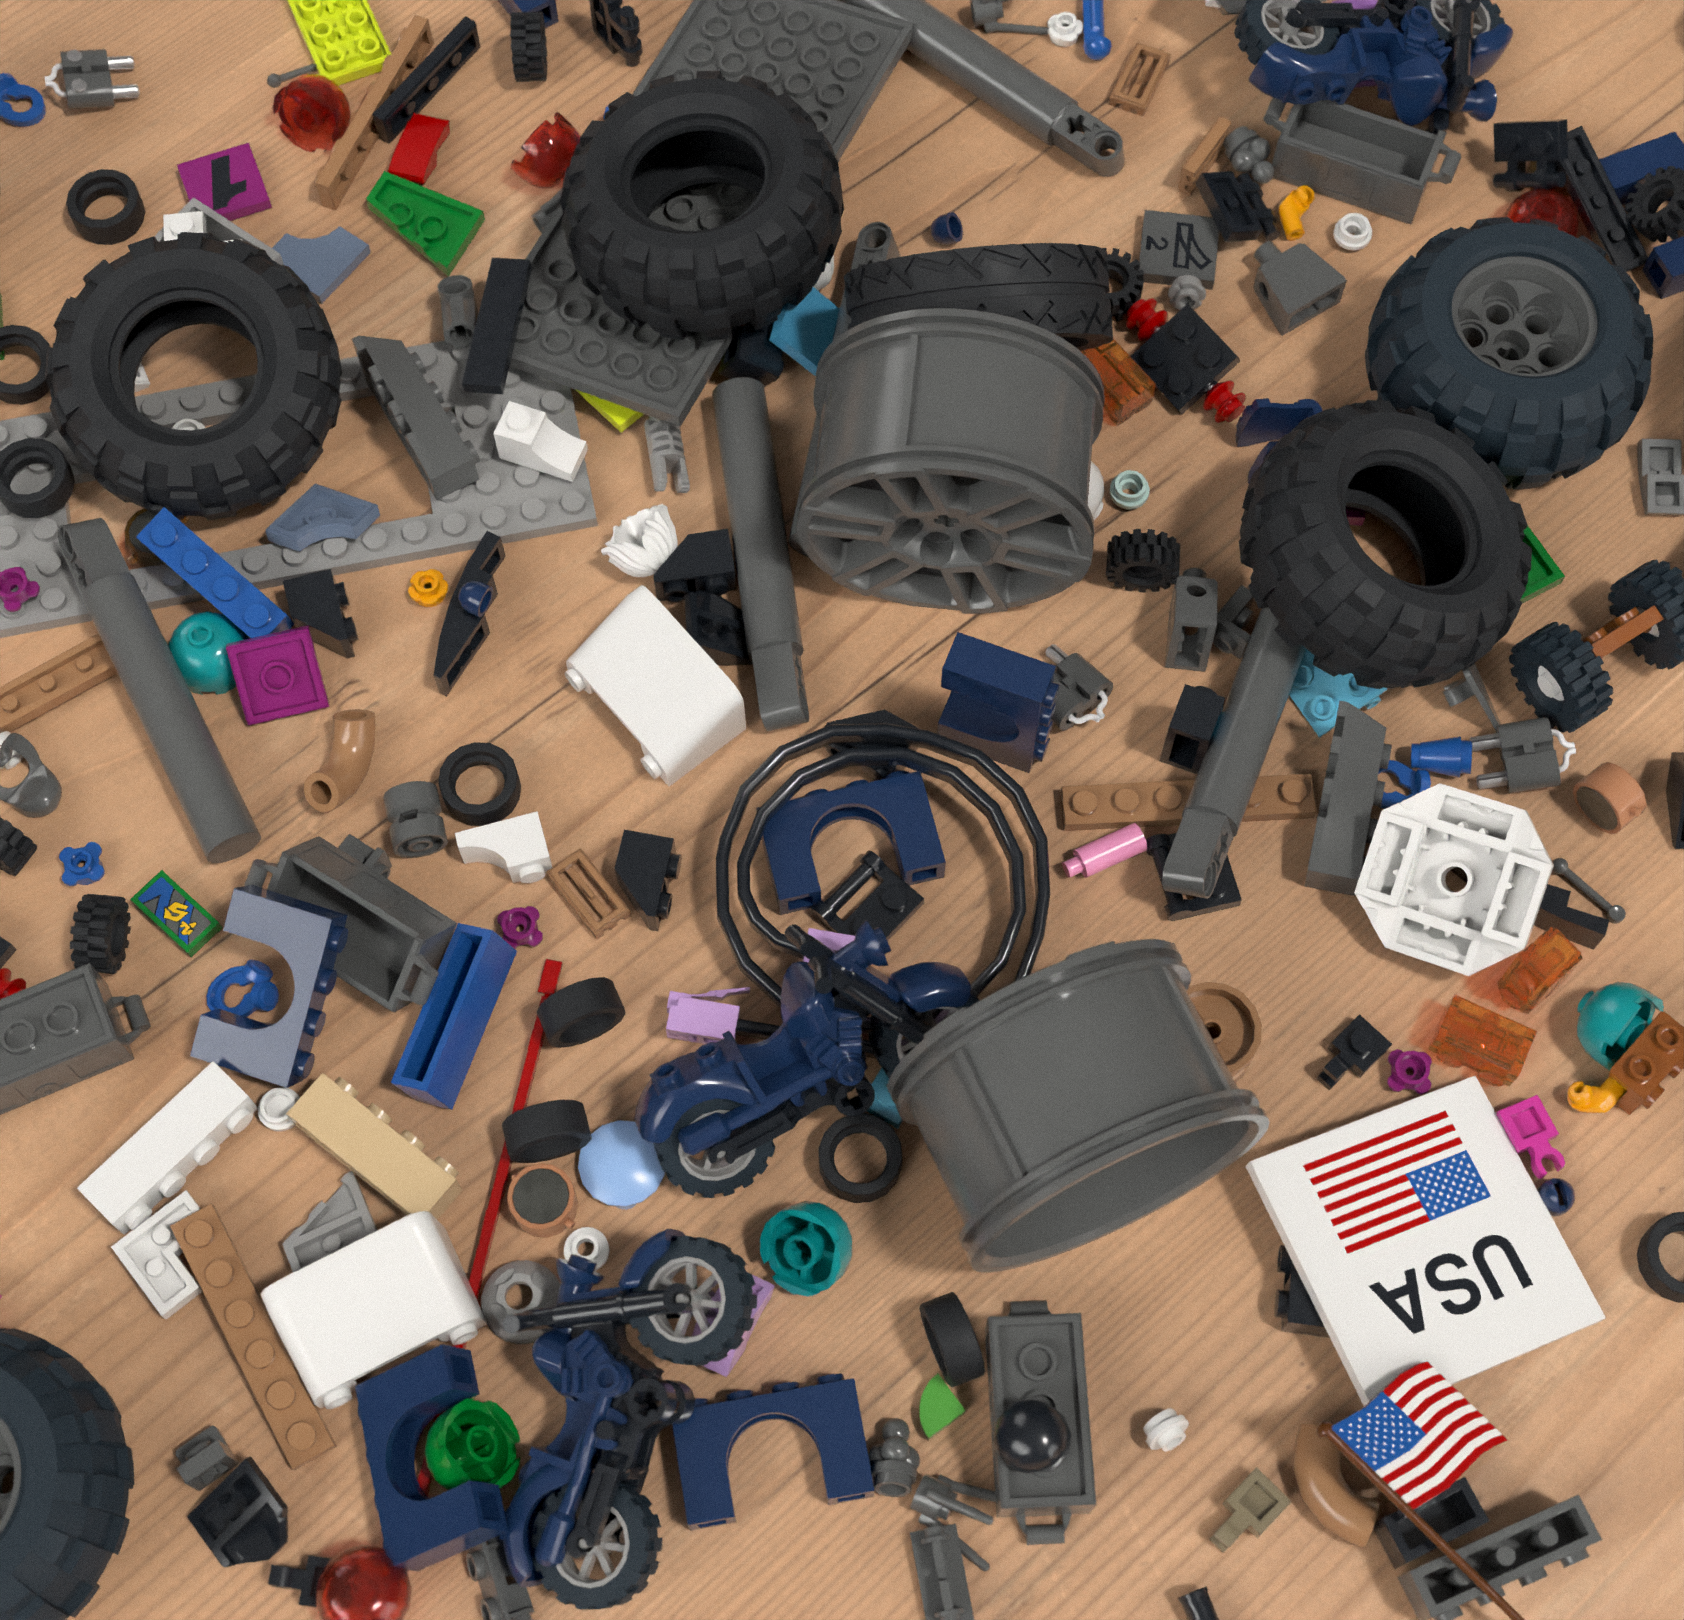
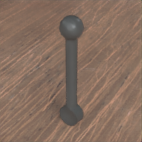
(275, 80)
(1614, 914)

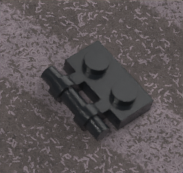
(617, 28)
(1530, 141)
(1237, 206)

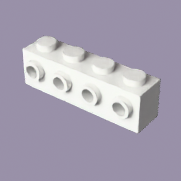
(168, 1148)

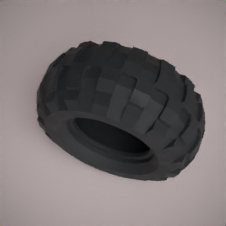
(689, 137)
(176, 286)
(1433, 496)

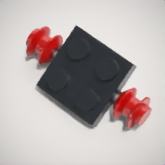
(1185, 359)

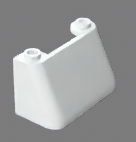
(658, 686)
(372, 1305)

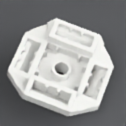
(1408, 867)

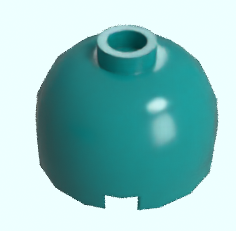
(201, 651)
(1614, 1020)
(806, 1247)

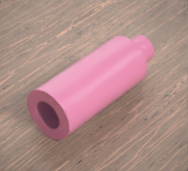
(1106, 851)

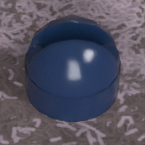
(947, 229)
(475, 597)
(1550, 1197)

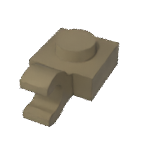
(1252, 1507)

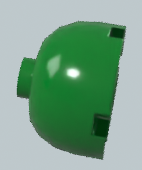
(472, 1445)

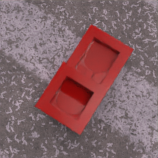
(418, 147)

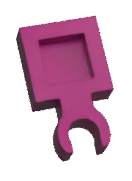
(1531, 1131)

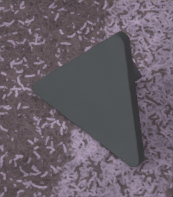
(1471, 685)

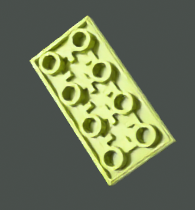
(341, 37)

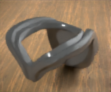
(40, 790)

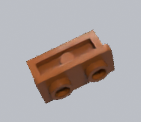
(1648, 1061)

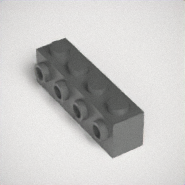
(1502, 1557)

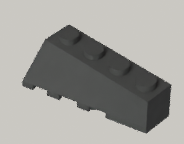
(417, 414)
(1347, 801)

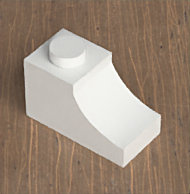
(537, 443)
(512, 844)

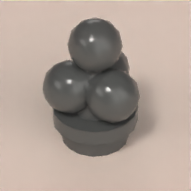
(1247, 154)
(894, 1461)

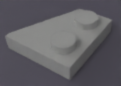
(331, 1226)

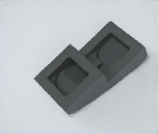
(1661, 476)

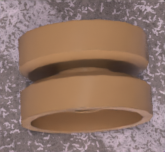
(1230, 1022)

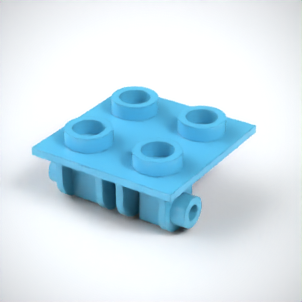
(1319, 694)

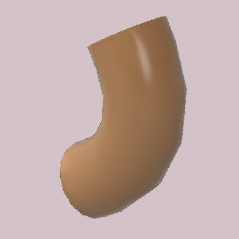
(347, 761)
(1326, 1490)

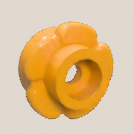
(432, 596)

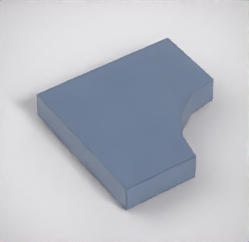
(324, 260)
(321, 515)

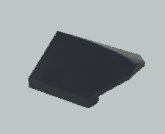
(717, 627)
(242, 1517)

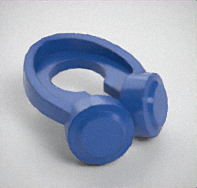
(11, 89)
(1413, 780)
(262, 997)

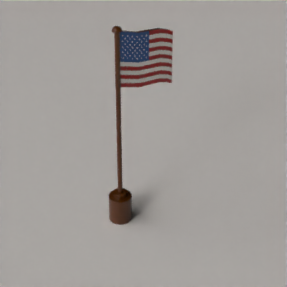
(1416, 1445)

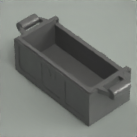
(1358, 156)
(392, 935)
(62, 1035)
(1042, 1360)

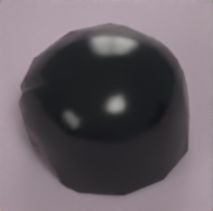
(1032, 1436)

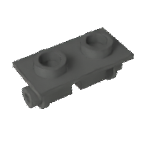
(489, 1567)
(941, 1573)

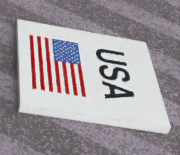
(1424, 1240)

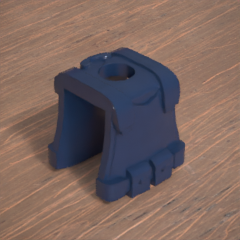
(1270, 422)

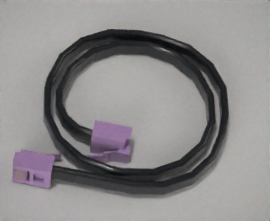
(703, 1021)

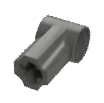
(458, 310)

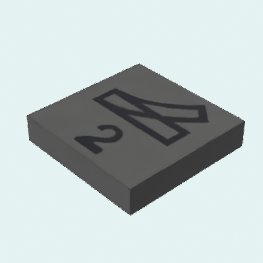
(1178, 247)

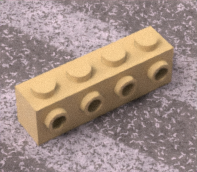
(373, 1149)

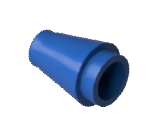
(1443, 756)

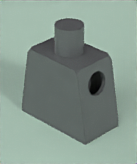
(1295, 285)
(1192, 606)

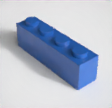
(212, 576)
(454, 1016)

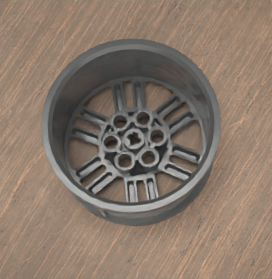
(952, 461)
(1074, 1103)

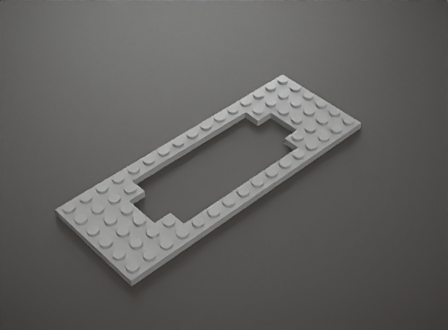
(505, 500)

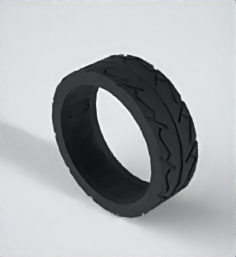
(1039, 283)

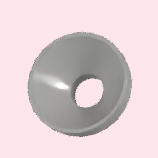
(494, 1304)

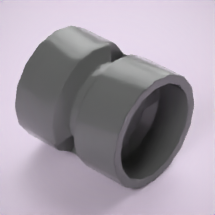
(415, 819)

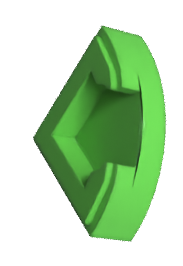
(938, 1407)

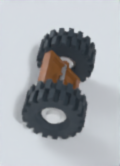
(1564, 672)

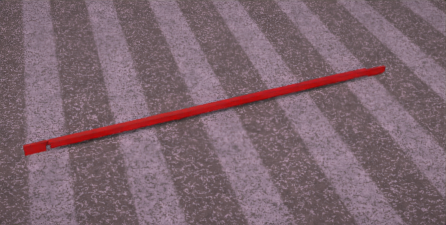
(547, 985)

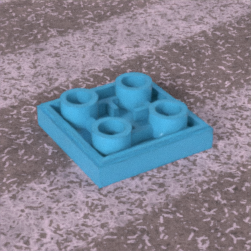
(806, 329)

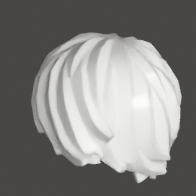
(642, 542)

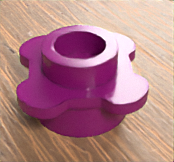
(14, 578)
(520, 916)
(1418, 1062)

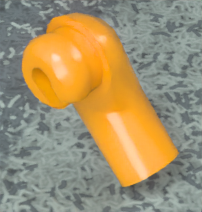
(1293, 209)
(1594, 1098)

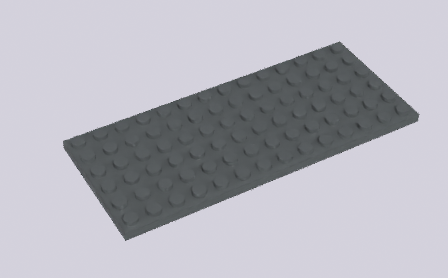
(817, 53)

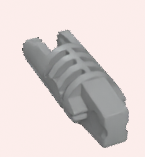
(666, 454)

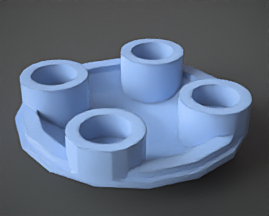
(620, 1165)

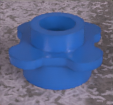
(85, 875)

